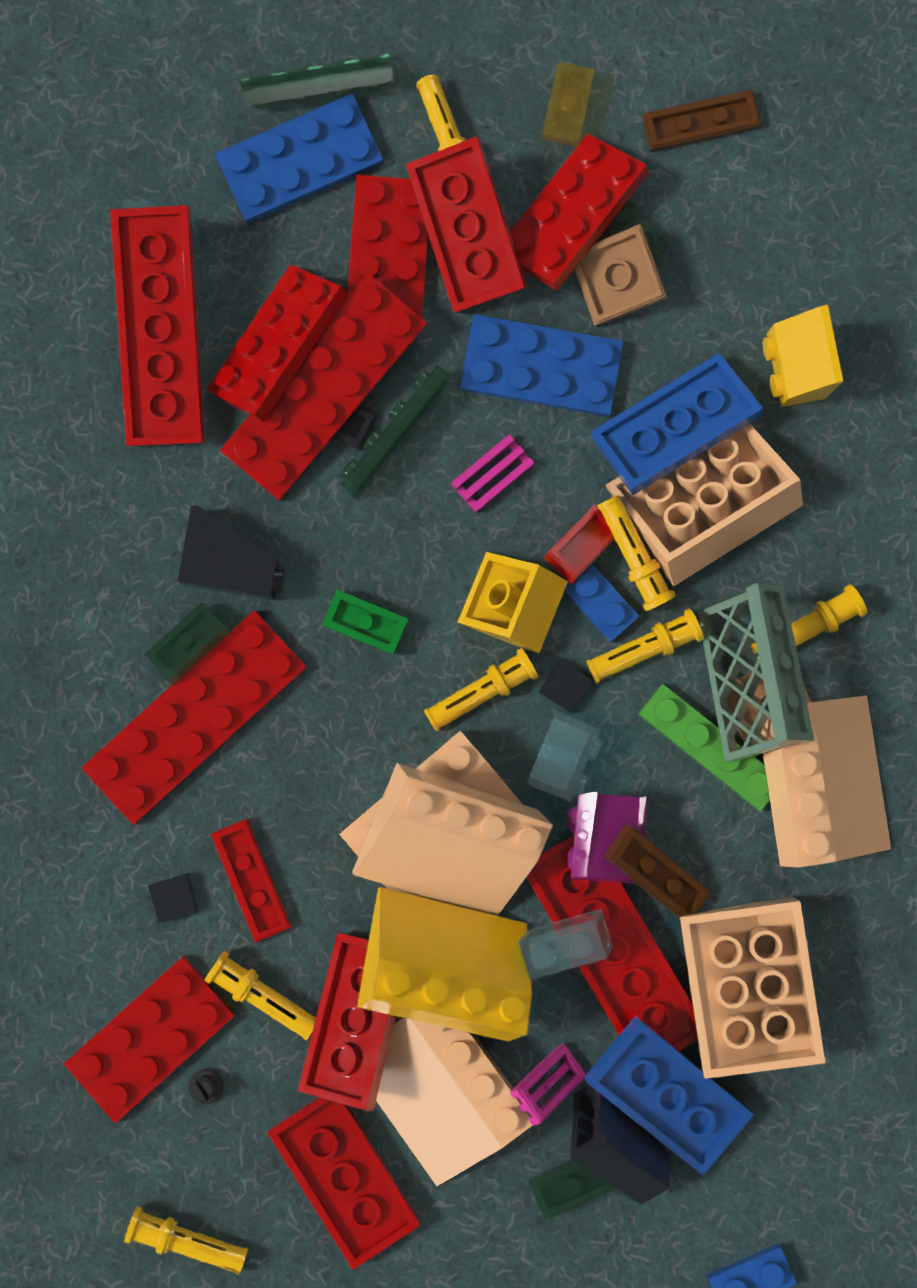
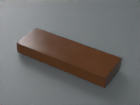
(701, 120)
(656, 873)

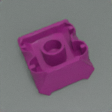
(595, 826)

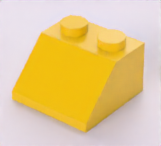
(803, 357)
(513, 601)

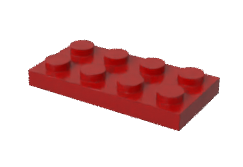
(575, 209)
(466, 225)
(389, 238)
(277, 342)
(149, 1039)
(346, 1041)
(344, 1179)

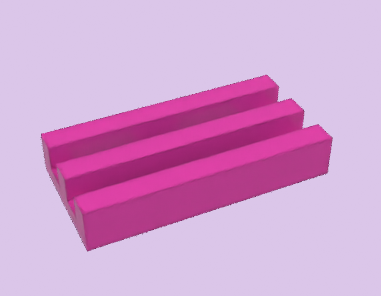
(517, 452)
(529, 1100)

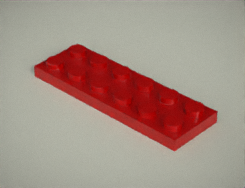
(158, 325)
(330, 385)
(194, 718)
(635, 974)

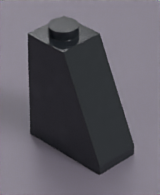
(226, 561)
(617, 1148)

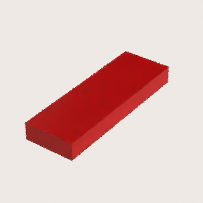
(251, 880)

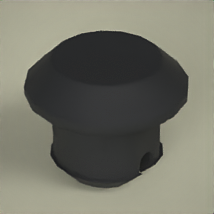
(206, 1086)

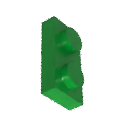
(365, 622)

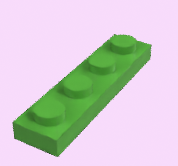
(703, 743)

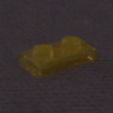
(568, 104)

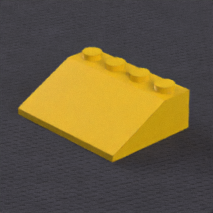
(446, 966)

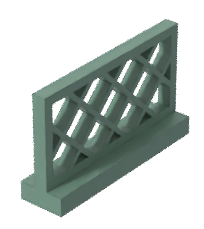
(776, 665)

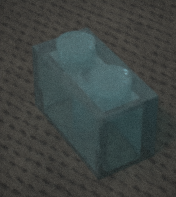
(564, 756)
(565, 944)

